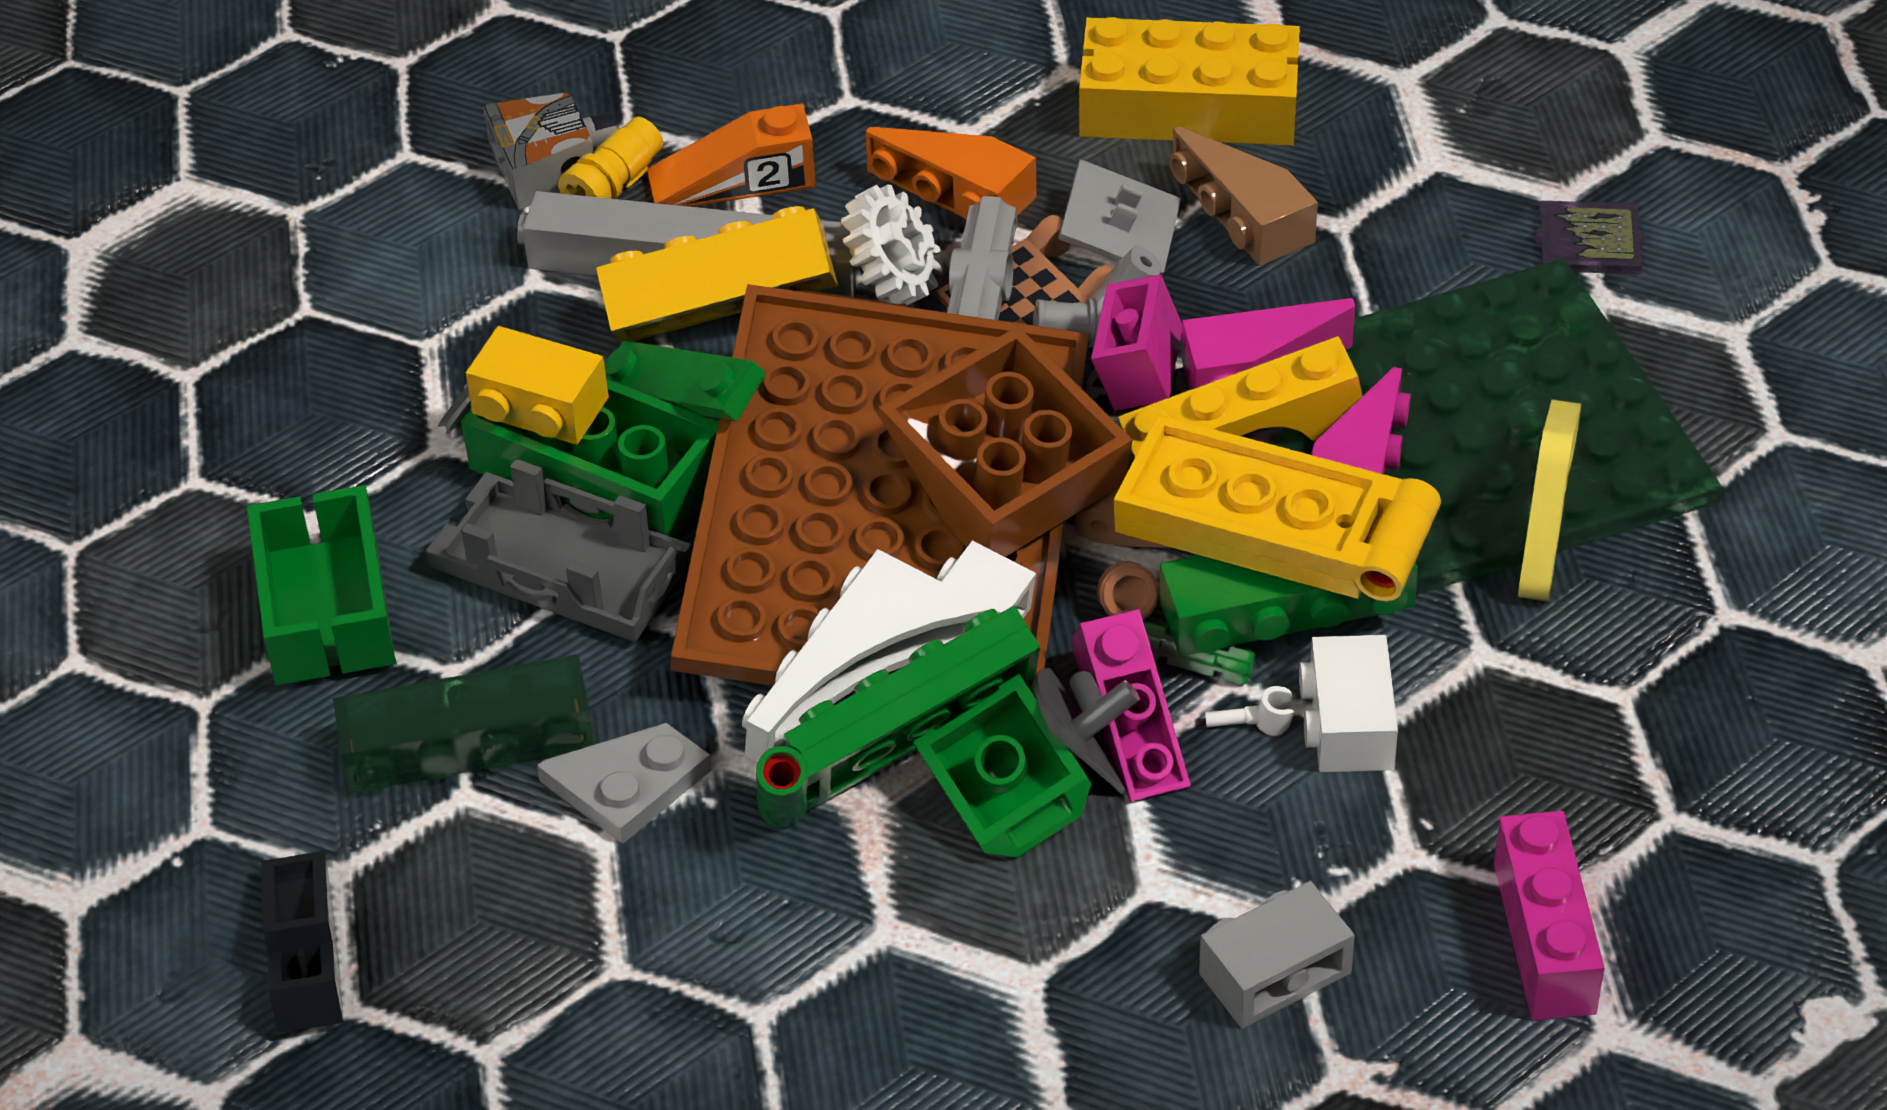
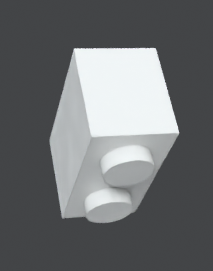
(1351, 703)

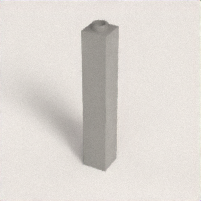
(586, 231)

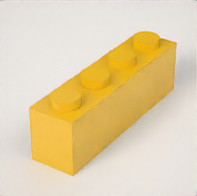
(709, 276)

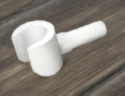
(1270, 716)

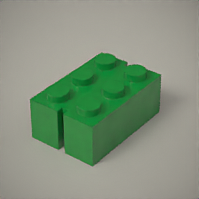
(324, 598)

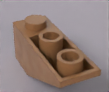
(1252, 198)

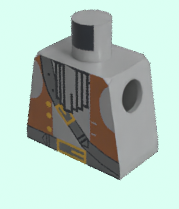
(541, 140)

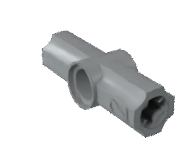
(984, 265)

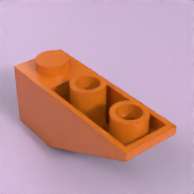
(952, 167)

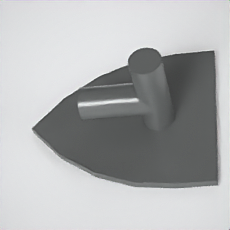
(1079, 727)

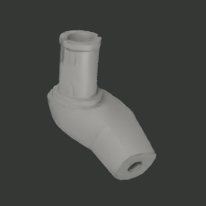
(1086, 316)

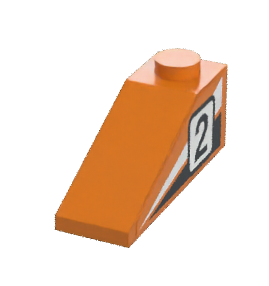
(744, 159)

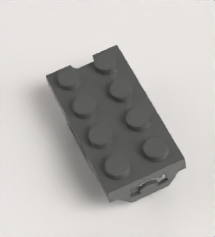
(558, 559)

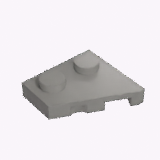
(627, 778)

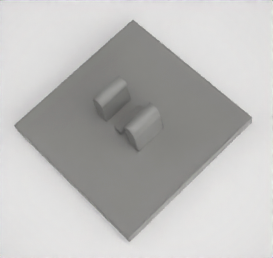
(1115, 213)

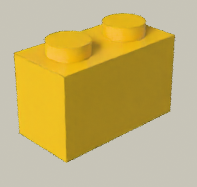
(537, 385)

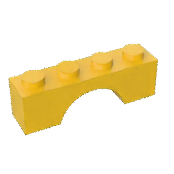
(1295, 391)

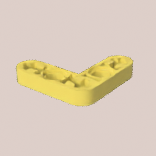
(1548, 499)

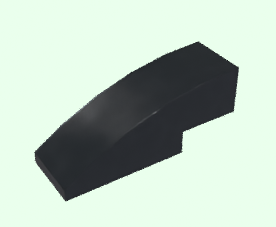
(301, 942)

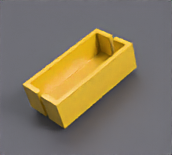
(1196, 75)

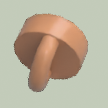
(1128, 588)

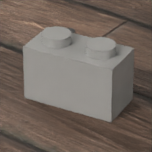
(1276, 953)

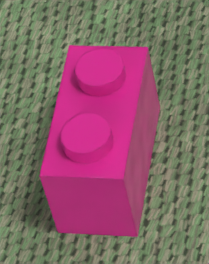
(1137, 342)

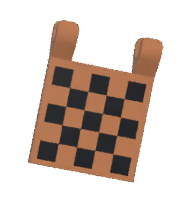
(1037, 277)

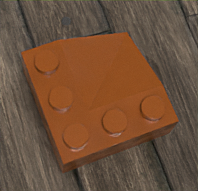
(1007, 443)

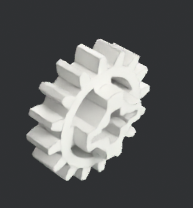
(891, 245)

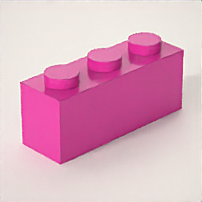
(1548, 916)

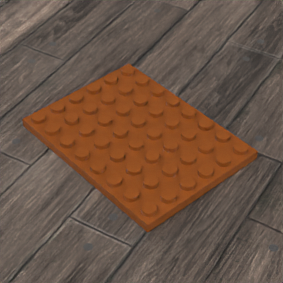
(818, 481)

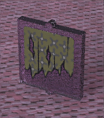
(1591, 236)

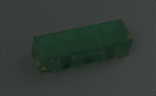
(463, 723)

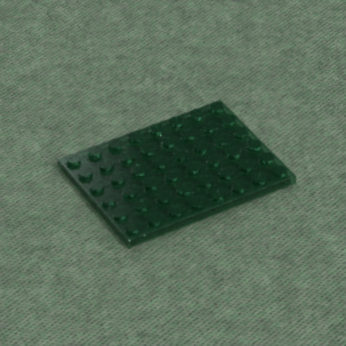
(1480, 393)

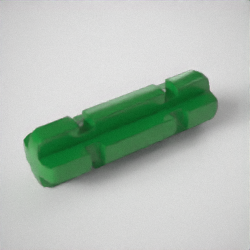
(1234, 663)

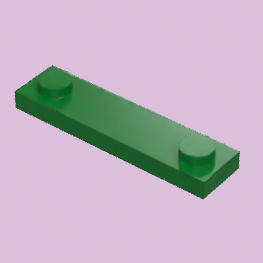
(686, 378)

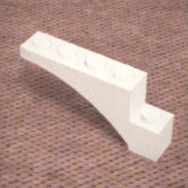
(876, 626)

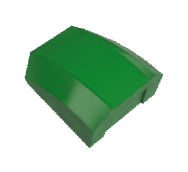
(1006, 771)

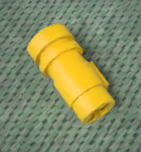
(614, 162)

